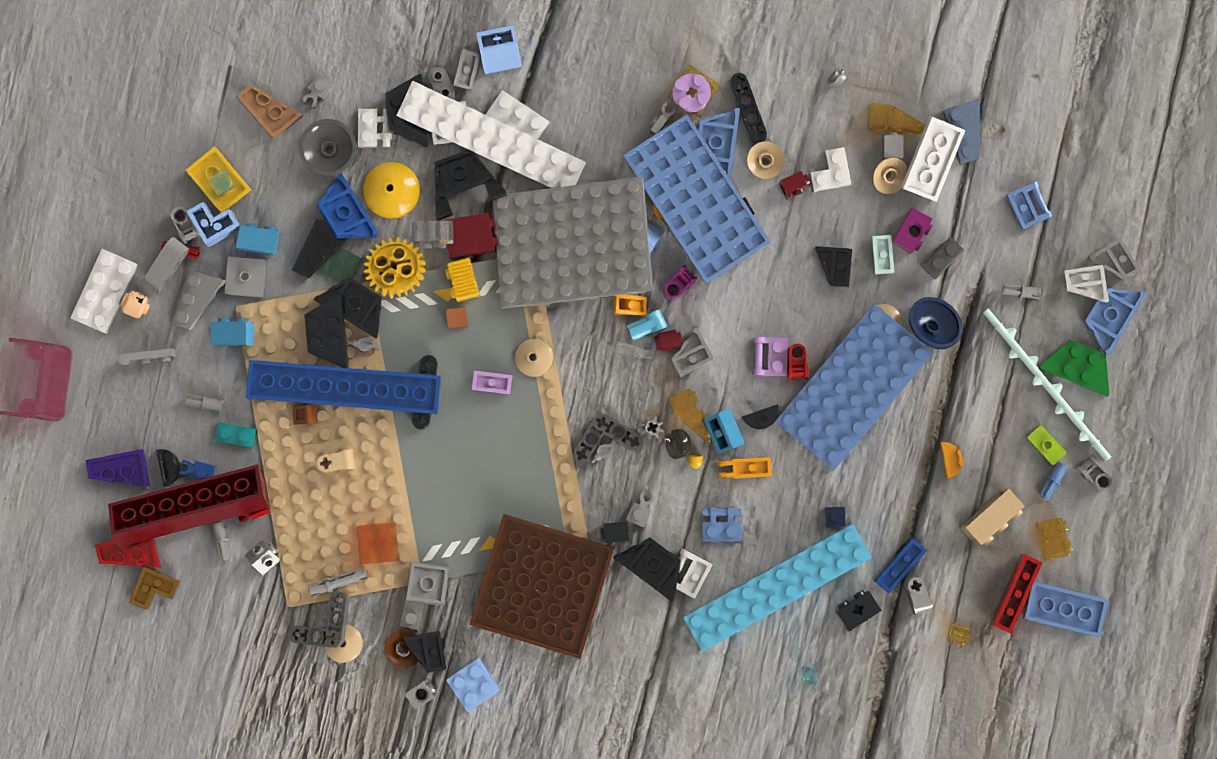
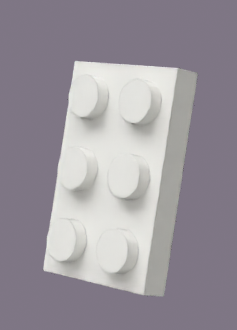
(517, 115)

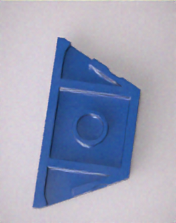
(344, 212)

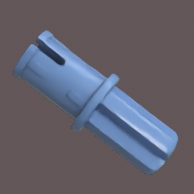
(1053, 480)

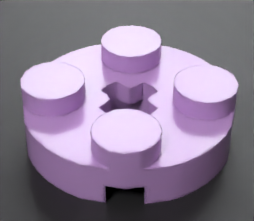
(700, 98)

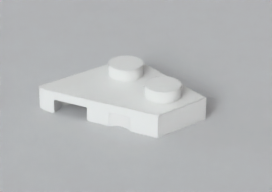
(1087, 282)

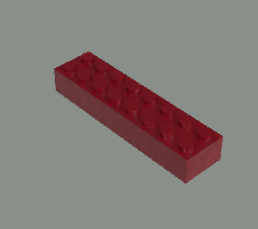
(188, 506)

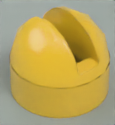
(695, 460)

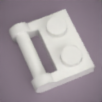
(695, 574)

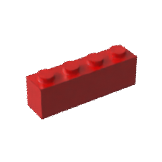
(1016, 593)

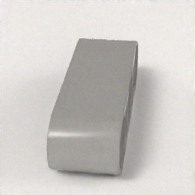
(166, 264)

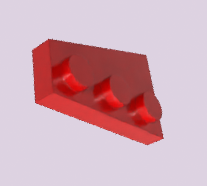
(136, 554)

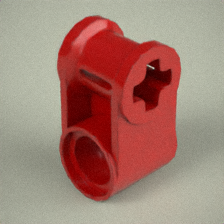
(797, 364)

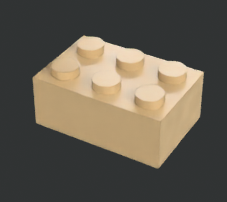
(993, 517)

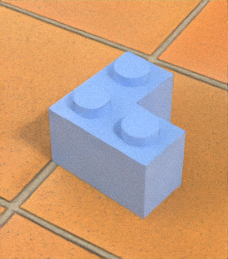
(213, 228)

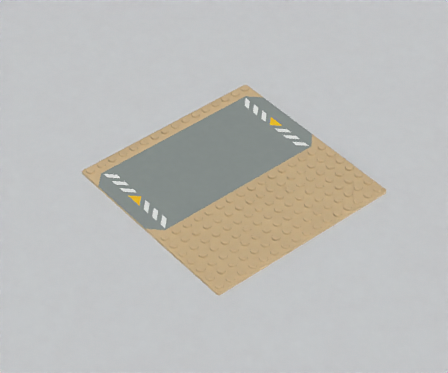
(437, 483)

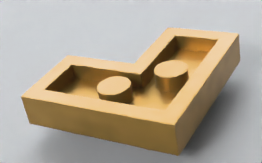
(151, 583)

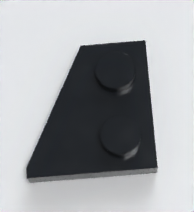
(836, 264)
(427, 650)

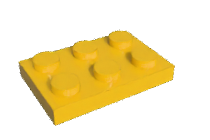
(210, 165)

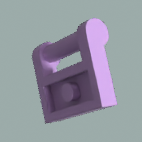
(776, 356)

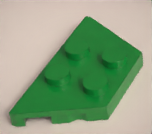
(1080, 366)

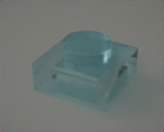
(222, 182)

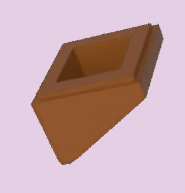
(456, 318)
(305, 414)

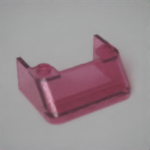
(52, 381)

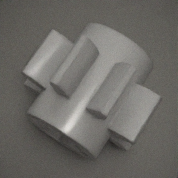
(650, 433)

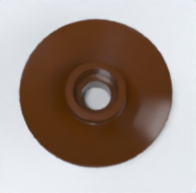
(391, 651)

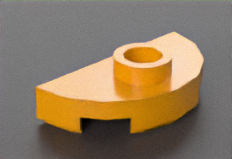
(951, 459)

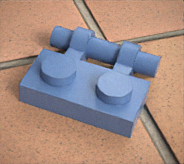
(721, 530)

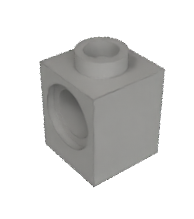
(892, 145)
(412, 697)

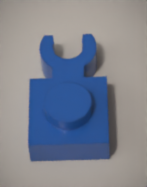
(199, 471)

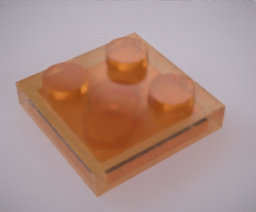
(377, 543)

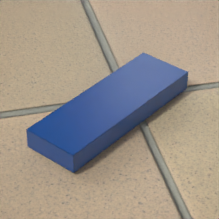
(900, 565)

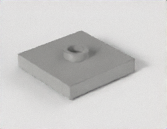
(245, 277)
(427, 584)

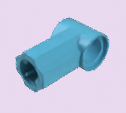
(651, 323)

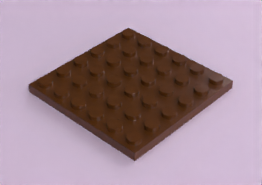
(542, 586)

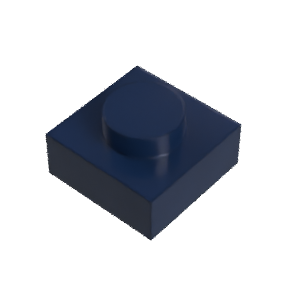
(835, 516)

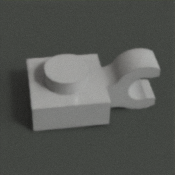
(658, 124)

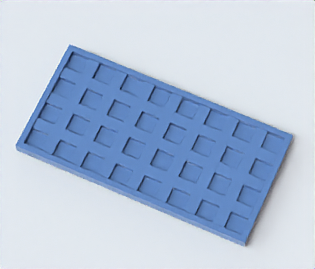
(696, 199)
(854, 386)

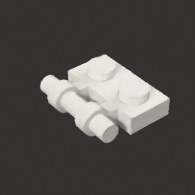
(368, 128)

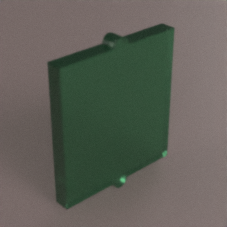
(341, 265)

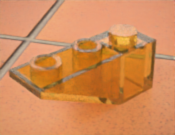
(888, 117)
(686, 411)

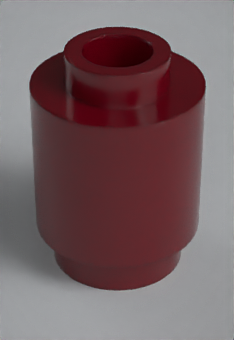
(668, 340)

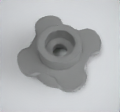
(837, 78)

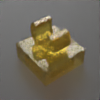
(960, 634)

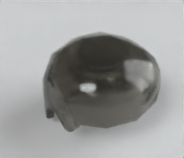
(678, 443)

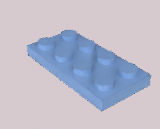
(1066, 609)

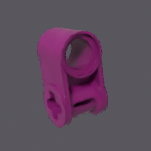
(681, 281)

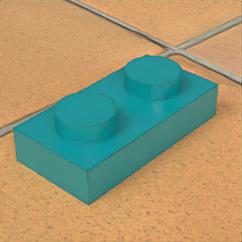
(235, 434)

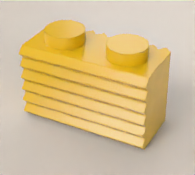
(462, 279)

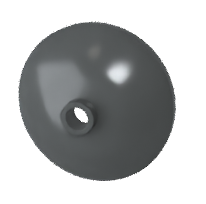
(318, 138)

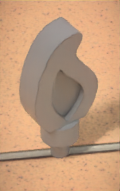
(365, 344)
(604, 451)

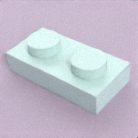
(882, 254)

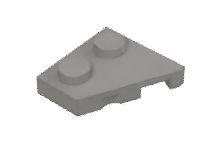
(1116, 259)
(692, 355)

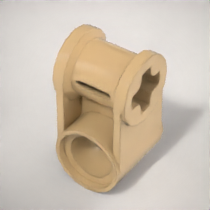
(339, 461)

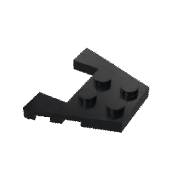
(460, 174)

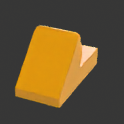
(630, 305)

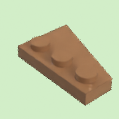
(267, 111)

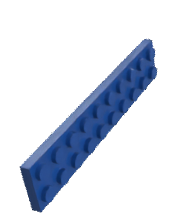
(343, 387)

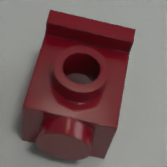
(794, 184)

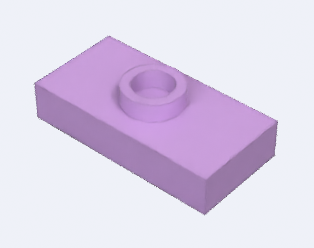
(492, 382)

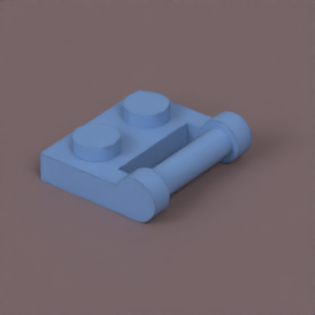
(1023, 207)

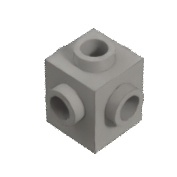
(263, 556)

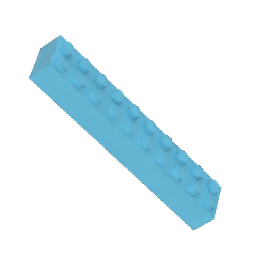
(777, 587)

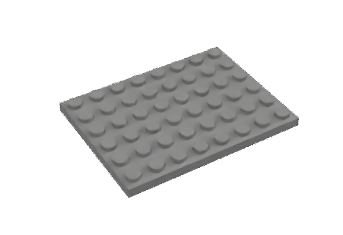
(573, 243)

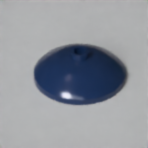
(935, 323)

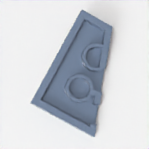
(967, 118)

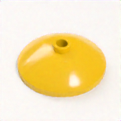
(391, 203)

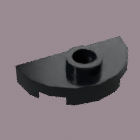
(763, 418)
(168, 466)

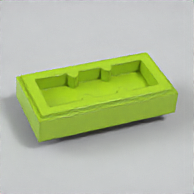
(1046, 445)

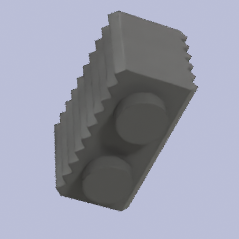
(942, 258)

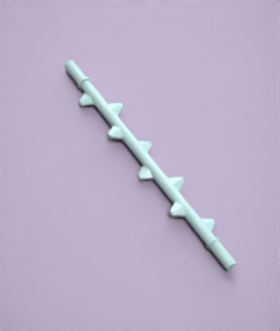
(1039, 379)

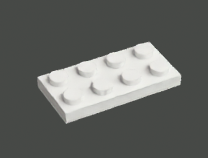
(933, 158)
(104, 291)

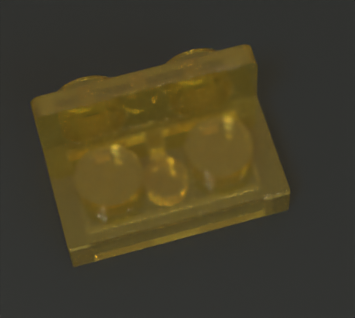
(1053, 538)

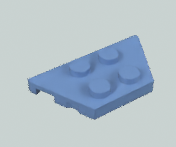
(720, 136)
(1109, 319)

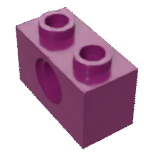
(904, 239)

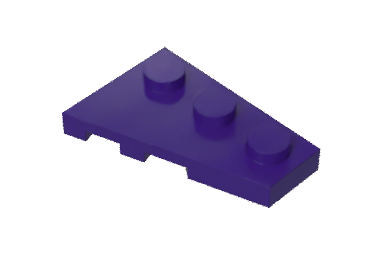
(120, 468)

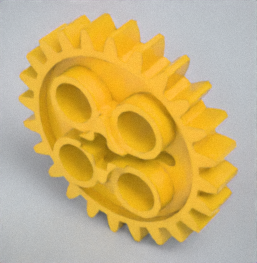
(388, 253)

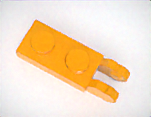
(747, 468)

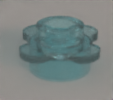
(810, 674)

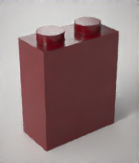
(472, 236)

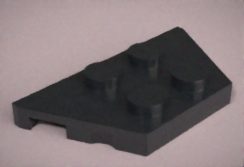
(397, 125)
(360, 304)
(327, 332)
(653, 565)

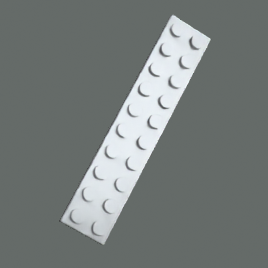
(489, 137)

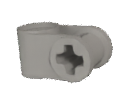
(185, 228)
(1094, 473)
(919, 598)

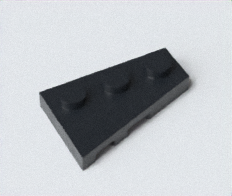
(317, 249)

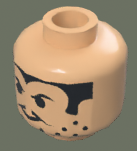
(134, 304)

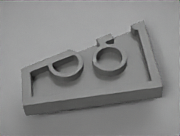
(195, 297)

